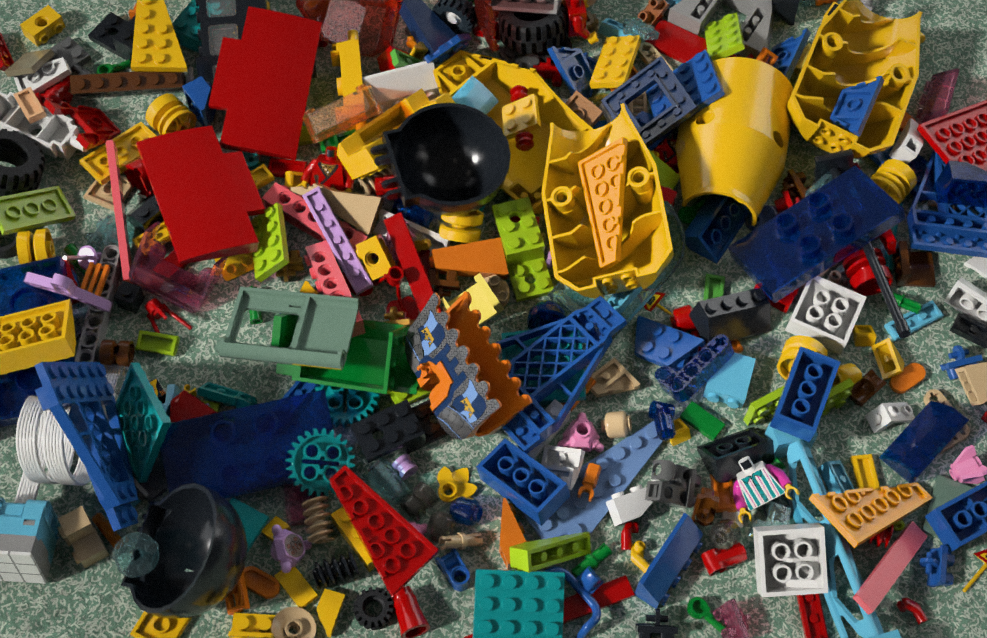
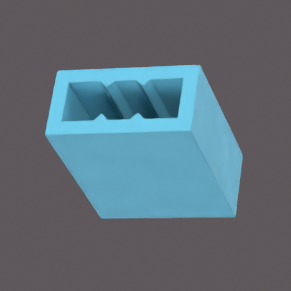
(731, 381)

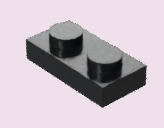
(970, 330)

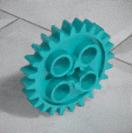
(365, 399)
(322, 443)

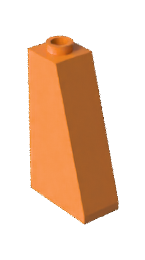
(471, 259)

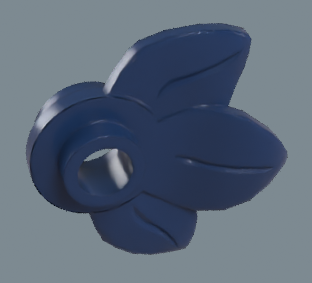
(767, 213)

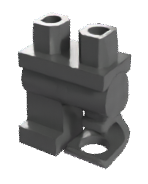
(679, 490)

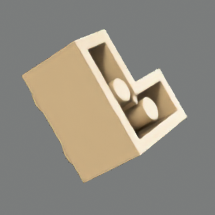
(82, 534)

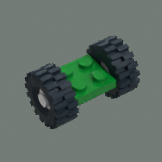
(457, 14)

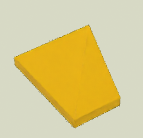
(888, 359)

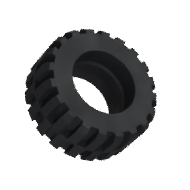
(532, 31)
(27, 158)

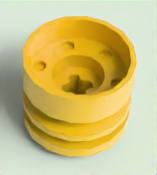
(169, 115)
(895, 179)

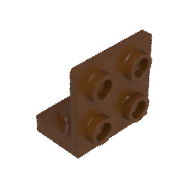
(913, 268)

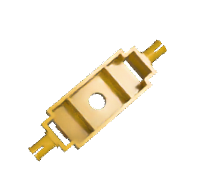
(347, 56)

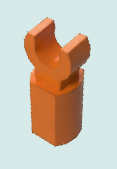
(590, 480)

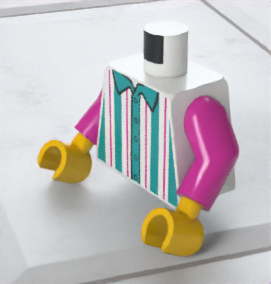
(759, 485)

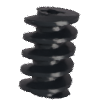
(336, 569)

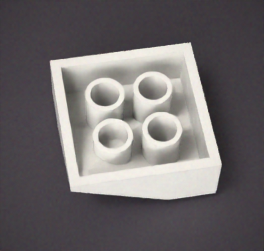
(826, 313)
(790, 559)

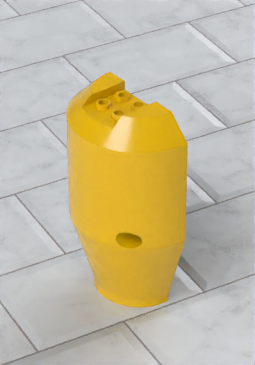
(853, 49)
(740, 139)
(645, 229)

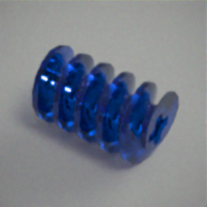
(413, 213)

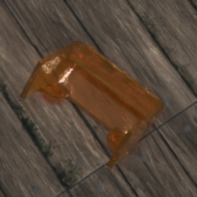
(342, 114)

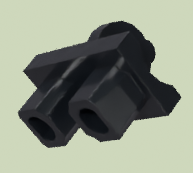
(646, 630)

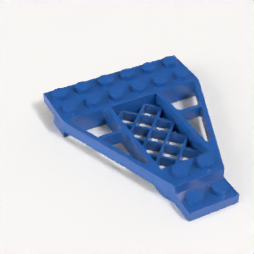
(946, 229)
(595, 327)
(95, 439)

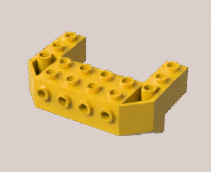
(355, 149)

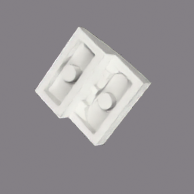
(563, 462)

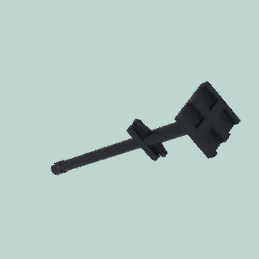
(835, 165)

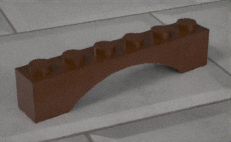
(125, 81)

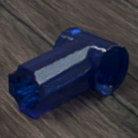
(663, 417)

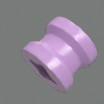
(405, 466)

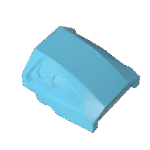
(475, 95)

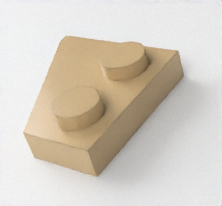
(613, 379)

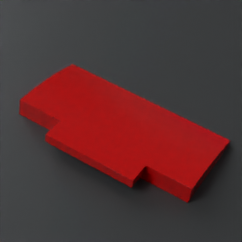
(266, 82)
(202, 194)

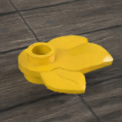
(456, 482)

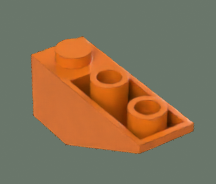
(510, 533)

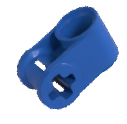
(452, 567)

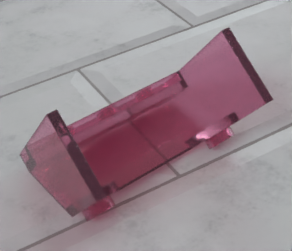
(168, 280)

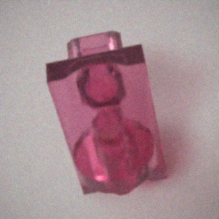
(734, 620)

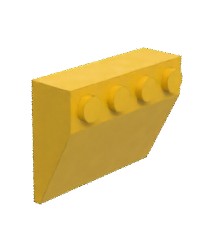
(36, 336)

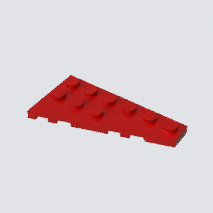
(389, 539)

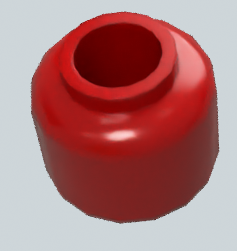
(681, 319)

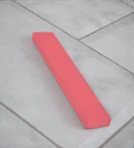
(890, 567)

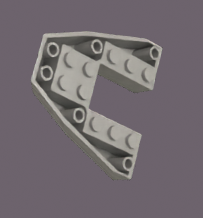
(756, 28)

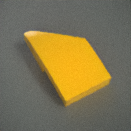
(329, 609)

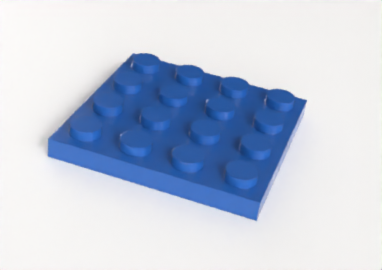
(697, 78)

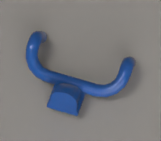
(585, 586)

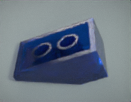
(962, 185)

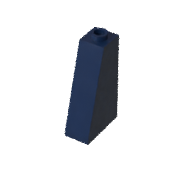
(425, 25)

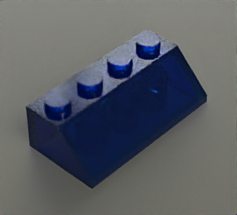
(923, 440)

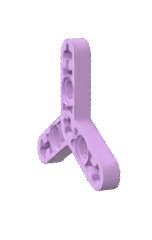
(66, 286)

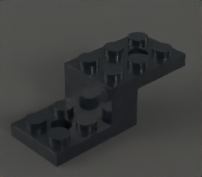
(119, 44)
(401, 428)

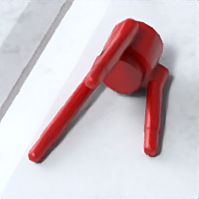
(157, 310)

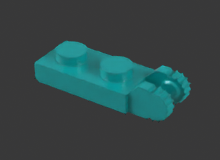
(226, 395)

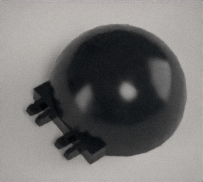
(445, 159)
(195, 533)

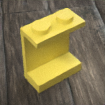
(482, 300)

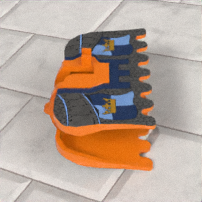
(462, 370)

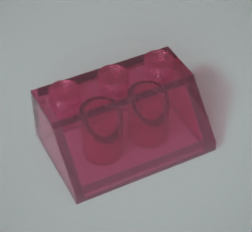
(937, 96)

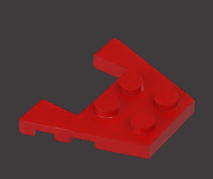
(91, 120)

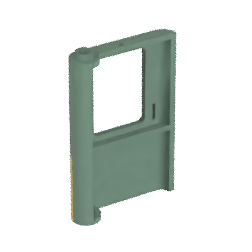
(320, 332)

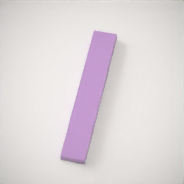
(338, 240)

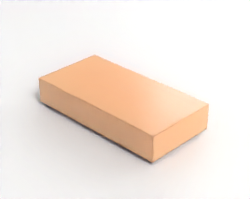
(30, 105)

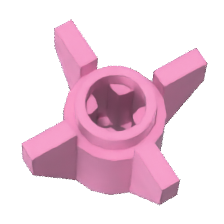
(968, 467)

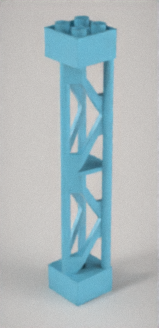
(836, 545)

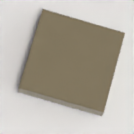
(29, 63)

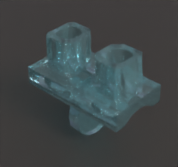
(104, 234)

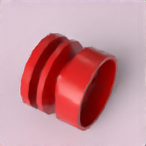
(861, 275)

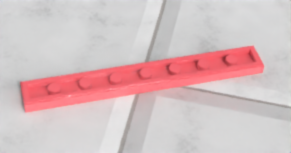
(119, 209)

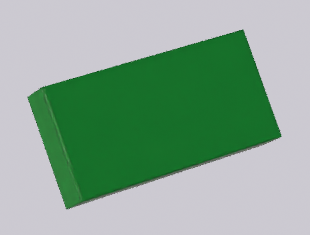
(702, 421)

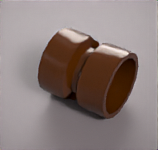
(114, 352)

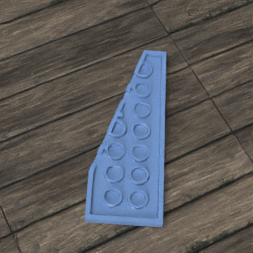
(619, 468)

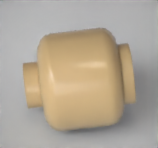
(616, 424)

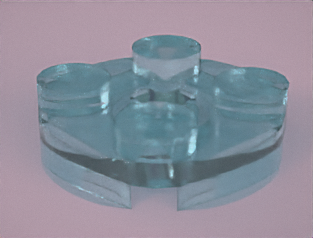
(124, 559)

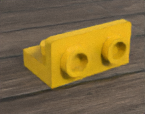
(251, 626)

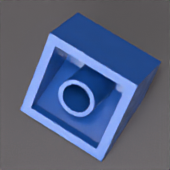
(197, 98)

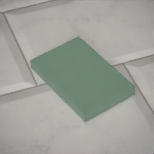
(943, 491)

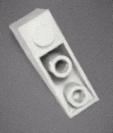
(908, 143)
(628, 506)

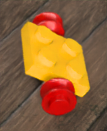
(521, 117)

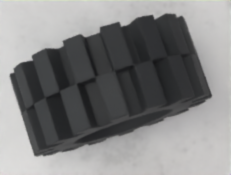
(367, 597)

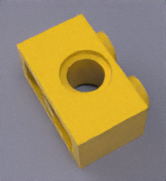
(42, 25)
(378, 246)

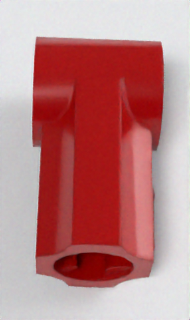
(720, 560)

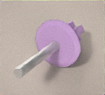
(84, 256)

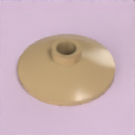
(293, 618)

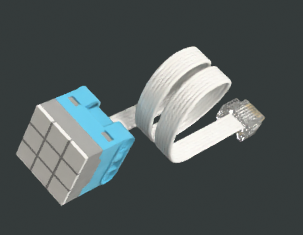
(30, 524)

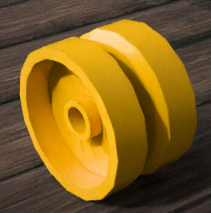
(462, 227)
(34, 247)
(790, 351)

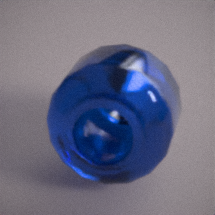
(466, 511)

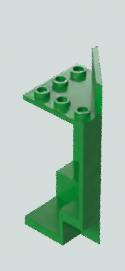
(373, 362)

